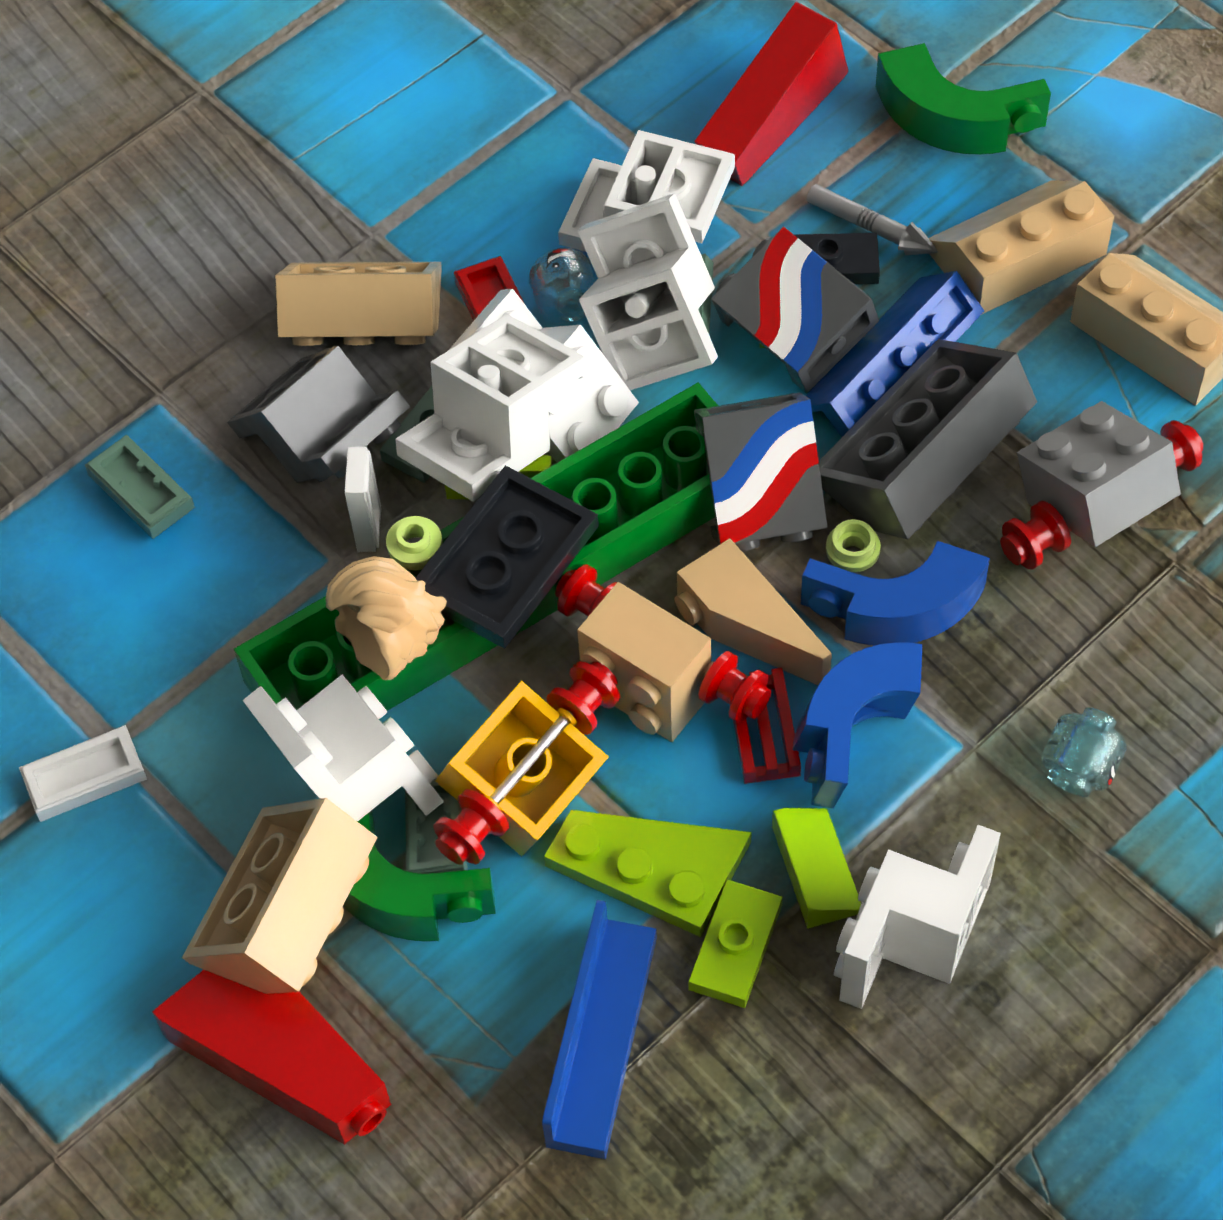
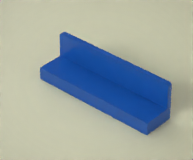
(928, 311)
(598, 1036)

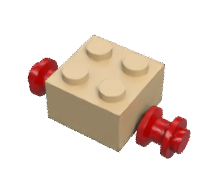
(656, 657)

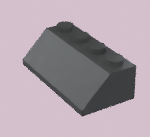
(926, 435)

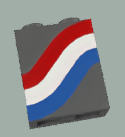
(796, 307)
(763, 470)

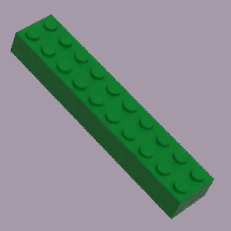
(640, 480)

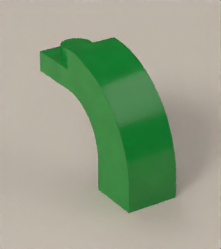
(952, 115)
(411, 903)

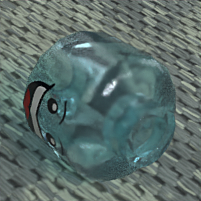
(559, 282)
(1084, 752)

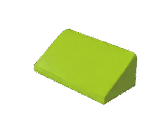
(815, 864)

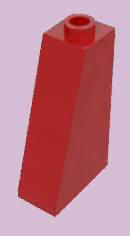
(777, 90)
(277, 1050)

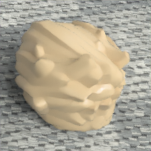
(384, 614)

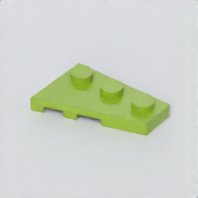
(649, 863)

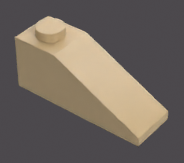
(748, 614)

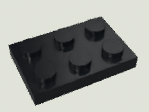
(507, 555)

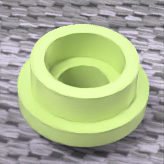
(856, 534)
(413, 555)

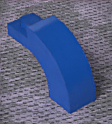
(898, 607)
(863, 686)

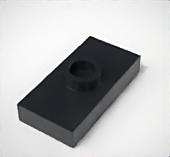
(849, 253)

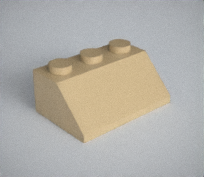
(1026, 241)
(358, 301)
(1152, 324)
(282, 896)

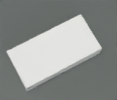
(363, 499)
(82, 773)

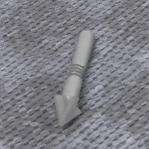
(909, 238)

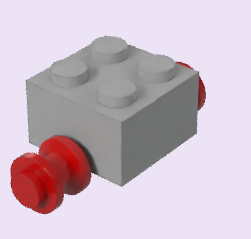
(1096, 480)

